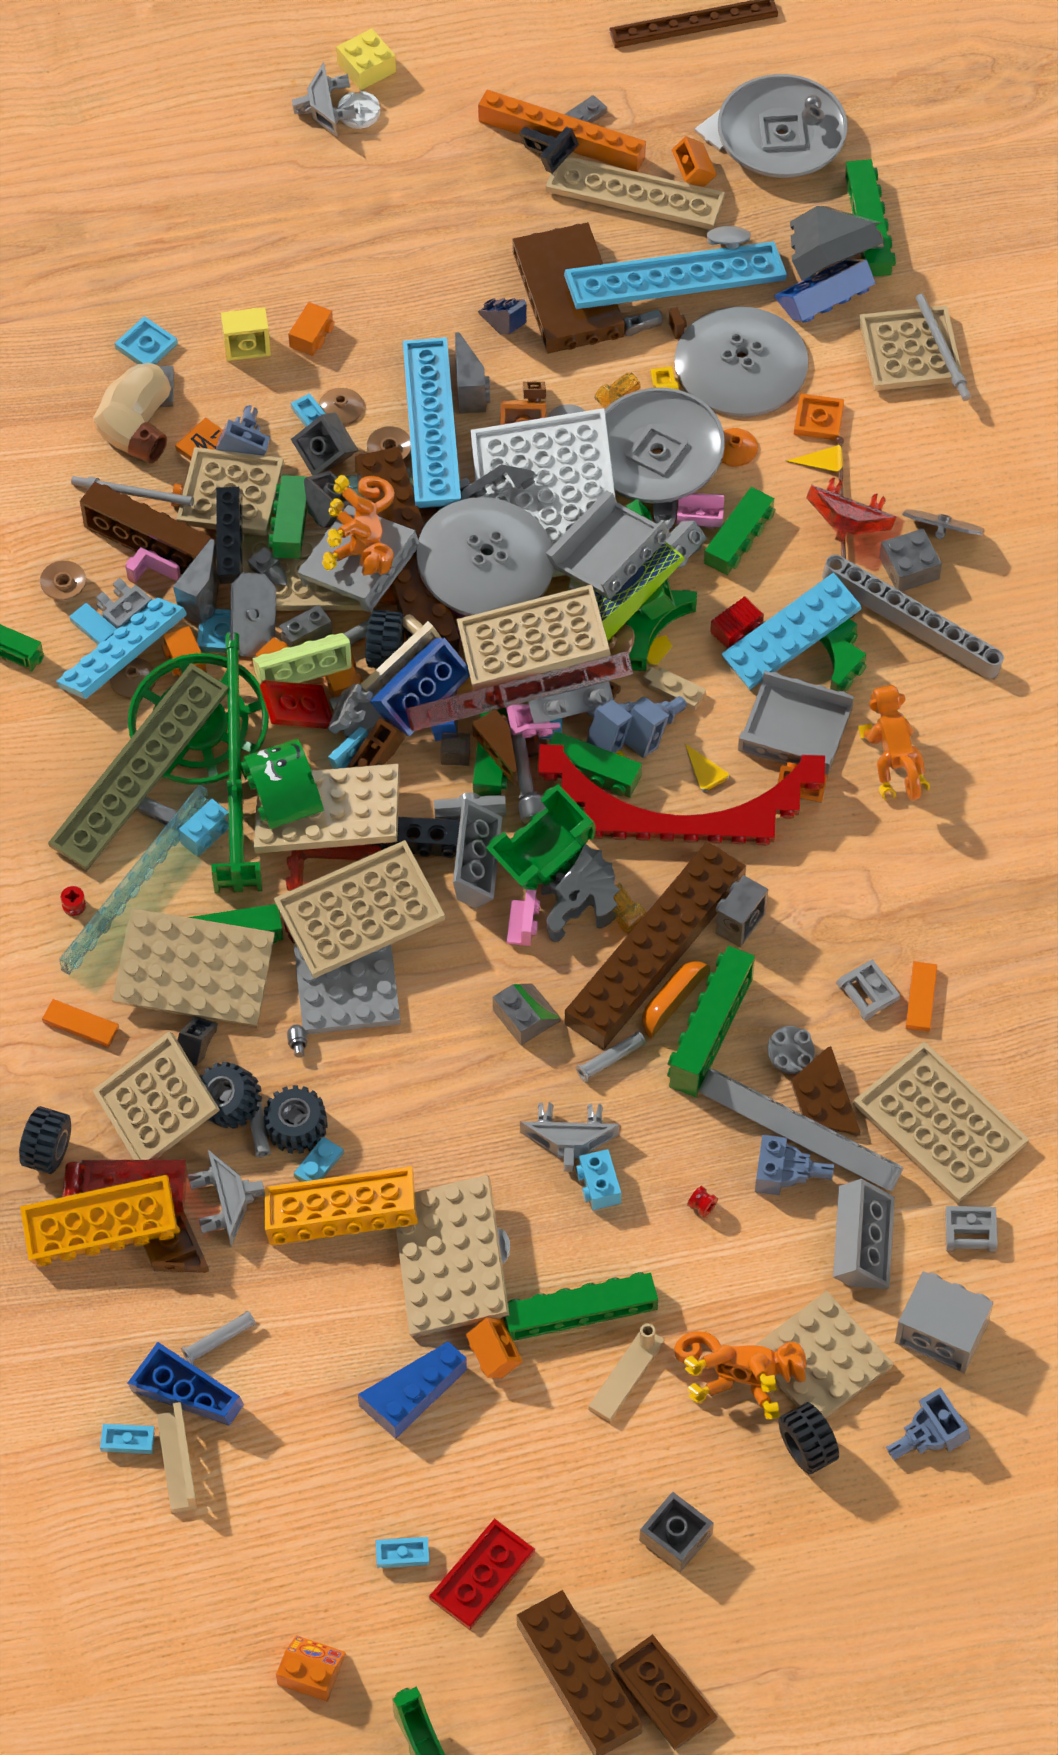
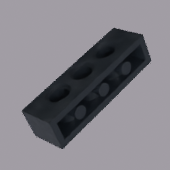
(229, 533)
(426, 830)

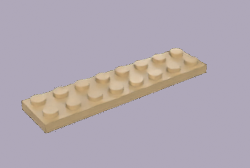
(636, 192)

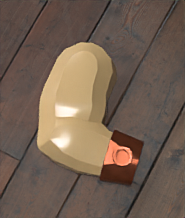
(128, 409)

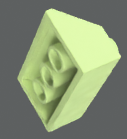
(305, 661)

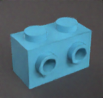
(204, 827)
(599, 1180)

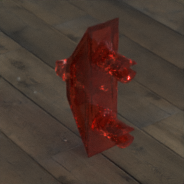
(848, 514)

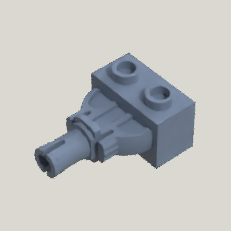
(241, 435)
(649, 724)
(611, 725)
(785, 1165)
(932, 1427)

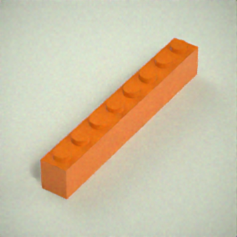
(593, 140)

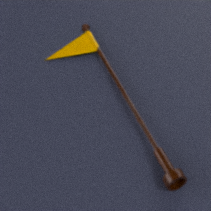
(827, 459)

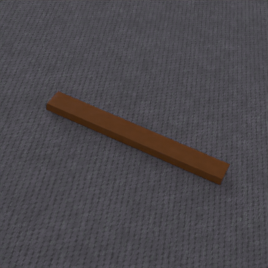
(692, 22)

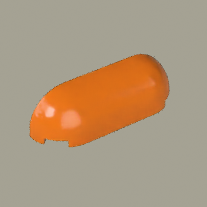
(672, 995)

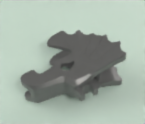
(584, 885)

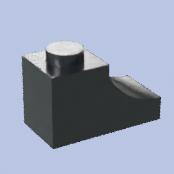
(196, 1037)

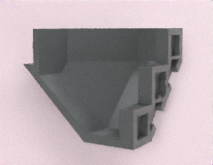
(828, 237)

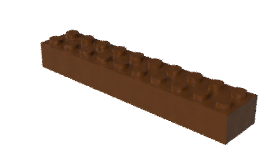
(408, 587)
(653, 946)

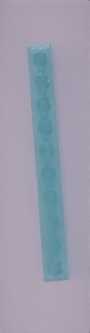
(131, 884)

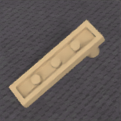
(398, 660)
(627, 1373)

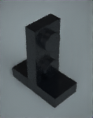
(552, 149)

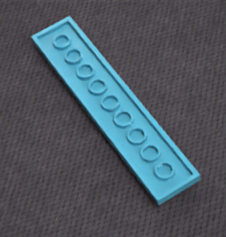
(675, 275)
(431, 422)

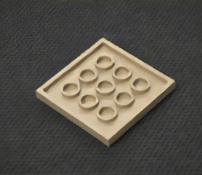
(904, 350)
(217, 468)
(156, 1099)
(837, 1352)

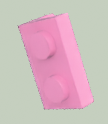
(701, 508)
(522, 722)
(522, 921)

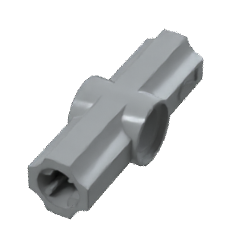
(451, 808)

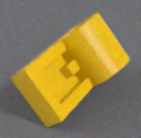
(663, 378)

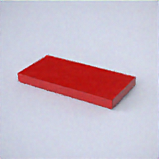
(482, 1574)

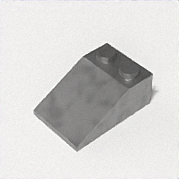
(471, 379)
(199, 586)

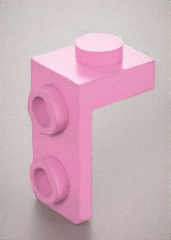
(143, 558)

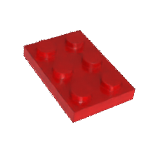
(296, 704)

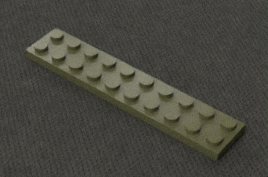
(138, 767)

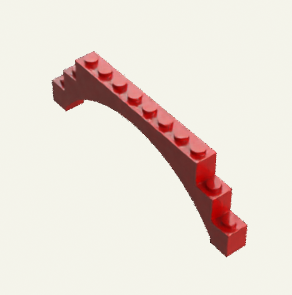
(739, 824)

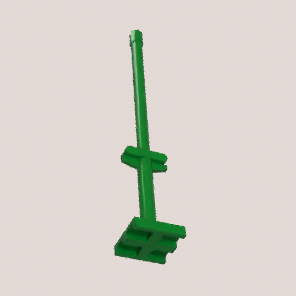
(237, 872)

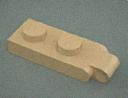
(672, 686)

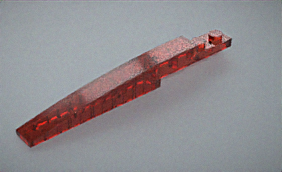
(519, 691)

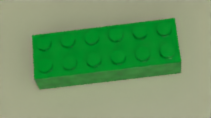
(711, 1021)

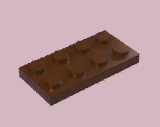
(663, 1692)

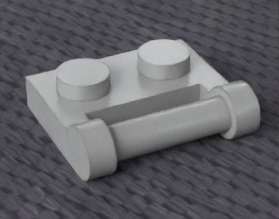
(874, 985)
(971, 1221)

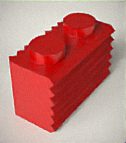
(736, 622)

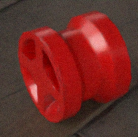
(78, 902)
(702, 1201)

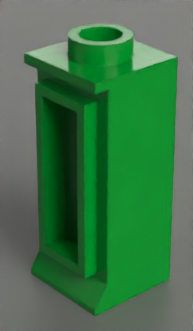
(20, 648)

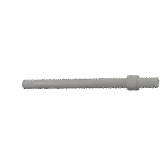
(957, 378)
(135, 491)

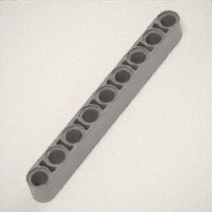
(916, 618)
(801, 1129)

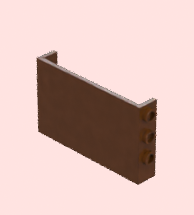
(542, 267)

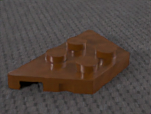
(823, 1094)
(178, 1253)

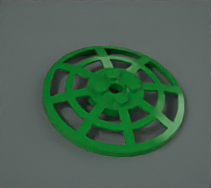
(216, 725)

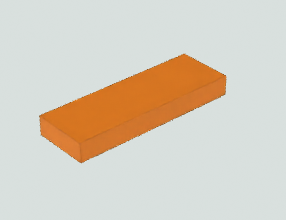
(921, 996)
(80, 1023)

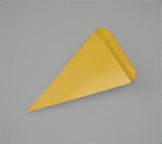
(658, 650)
(706, 772)

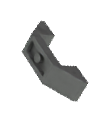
(519, 476)

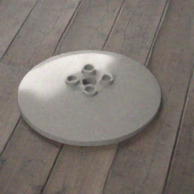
(775, 103)
(736, 385)
(669, 421)
(475, 582)

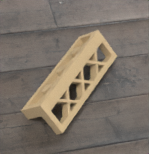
(176, 1460)

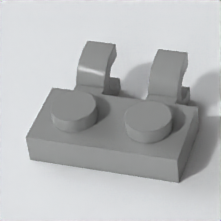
(130, 602)
(344, 711)

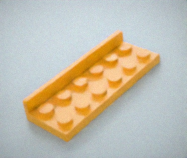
(340, 1205)
(99, 1220)

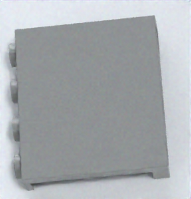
(607, 545)
(347, 575)
(795, 720)

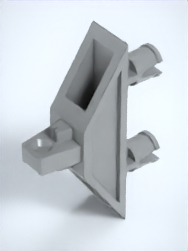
(319, 101)
(570, 702)
(569, 1139)
(232, 1193)

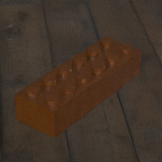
(139, 526)
(579, 1674)

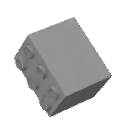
(944, 1321)

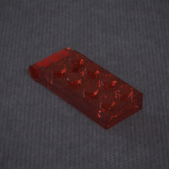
(100, 1174)

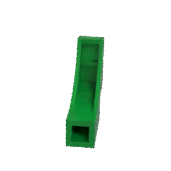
(648, 629)
(845, 657)
(415, 1723)

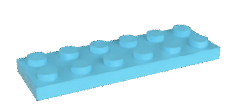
(791, 631)
(121, 647)

